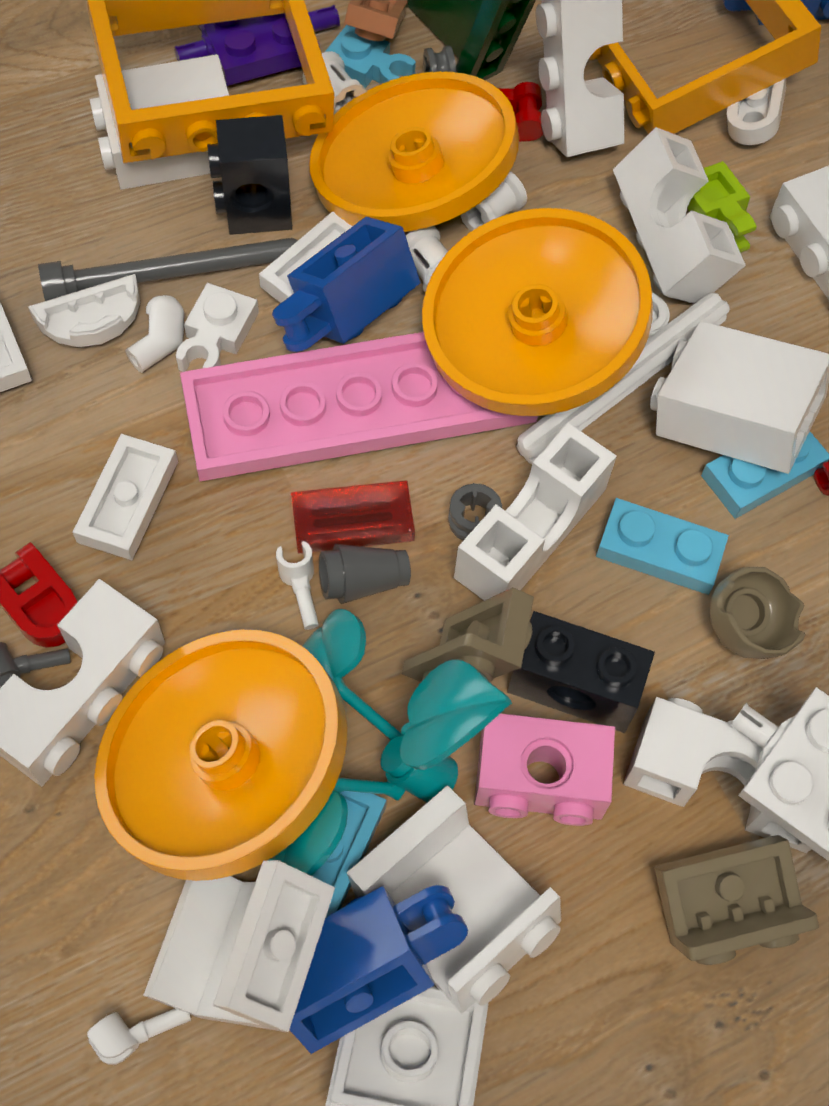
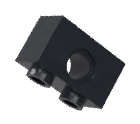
(253, 174)
(582, 672)

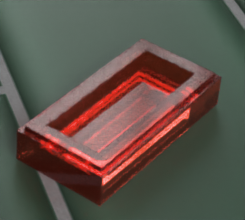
(353, 516)

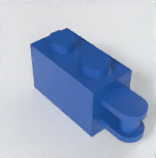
(347, 285)
(373, 961)

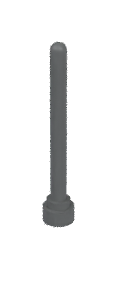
(64, 280)

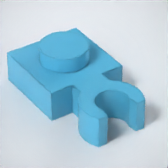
(370, 59)

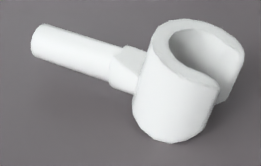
(298, 577)
(116, 1042)

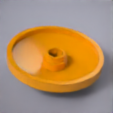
(416, 150)
(538, 311)
(221, 755)

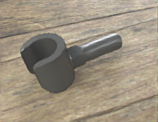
(25, 663)

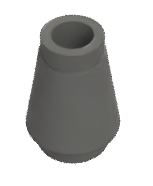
(361, 571)

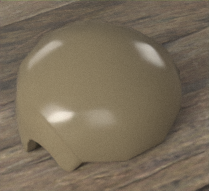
(756, 614)

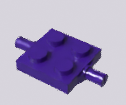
(253, 45)

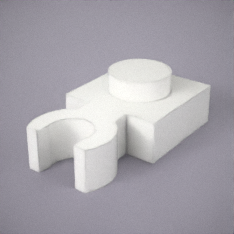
(216, 324)

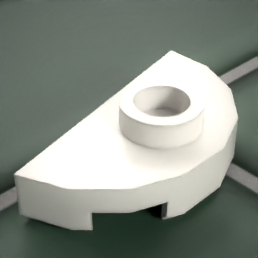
(89, 314)

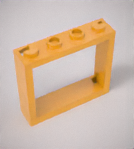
(792, 51)
(192, 124)

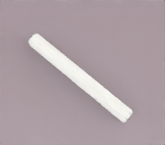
(654, 357)

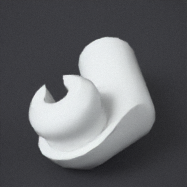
(164, 335)

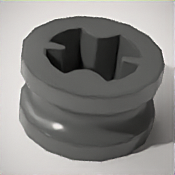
(440, 61)
(470, 495)

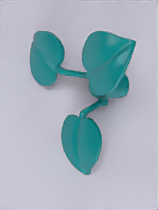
(443, 716)

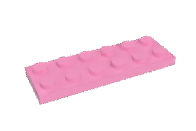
(325, 406)

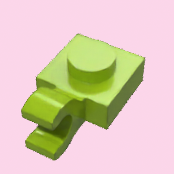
(725, 200)

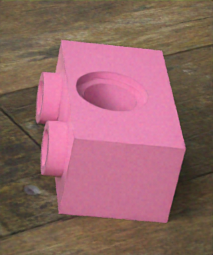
(576, 750)

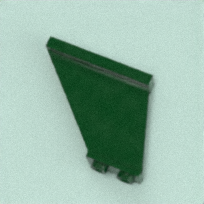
(477, 30)

